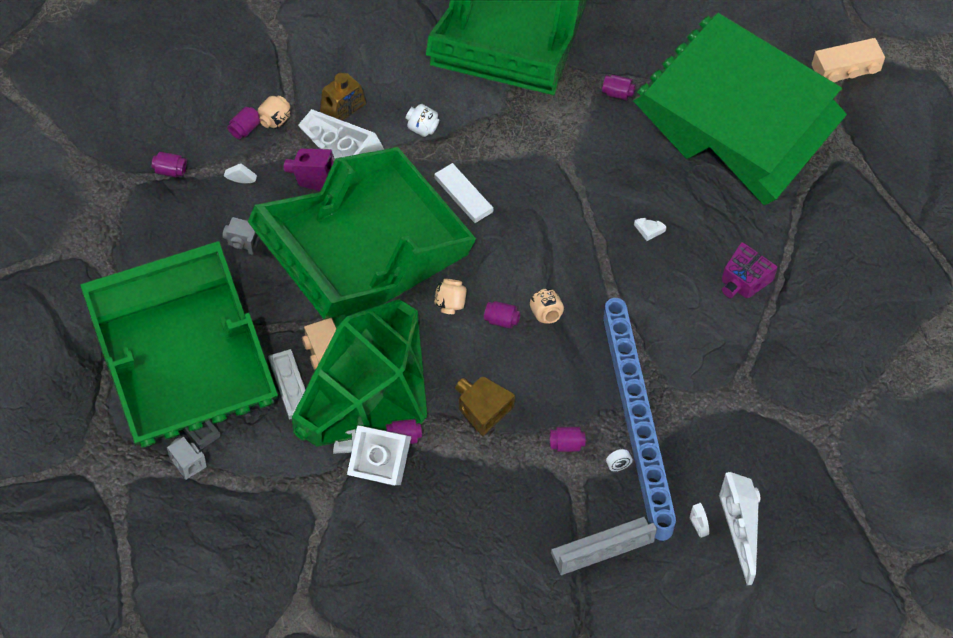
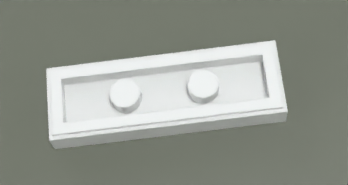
(463, 193)
(287, 379)

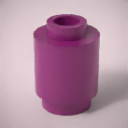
(618, 87)
(244, 122)
(169, 164)
(502, 314)
(406, 427)
(567, 439)

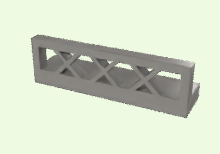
(603, 545)

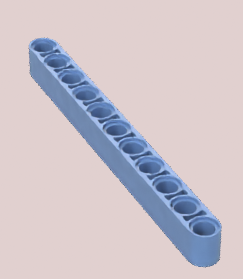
(639, 425)

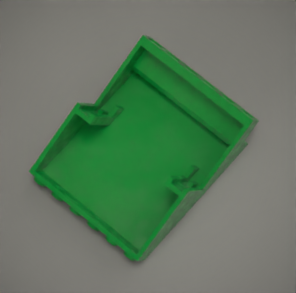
(507, 40)
(744, 103)
(363, 234)
(178, 344)

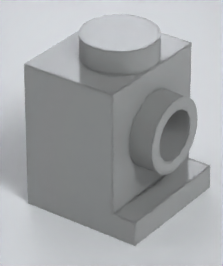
(241, 235)
(186, 457)

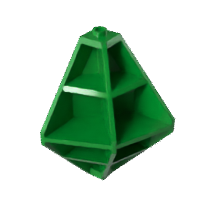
(365, 376)

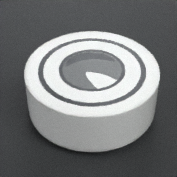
(619, 460)

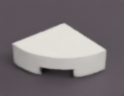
(240, 174)
(649, 228)
(345, 446)
(699, 520)

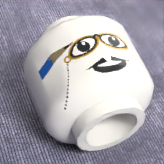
(422, 120)

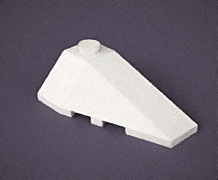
(338, 135)
(741, 511)

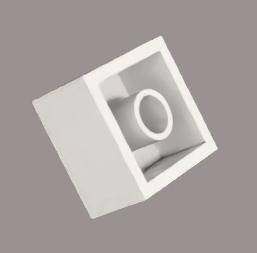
(379, 455)

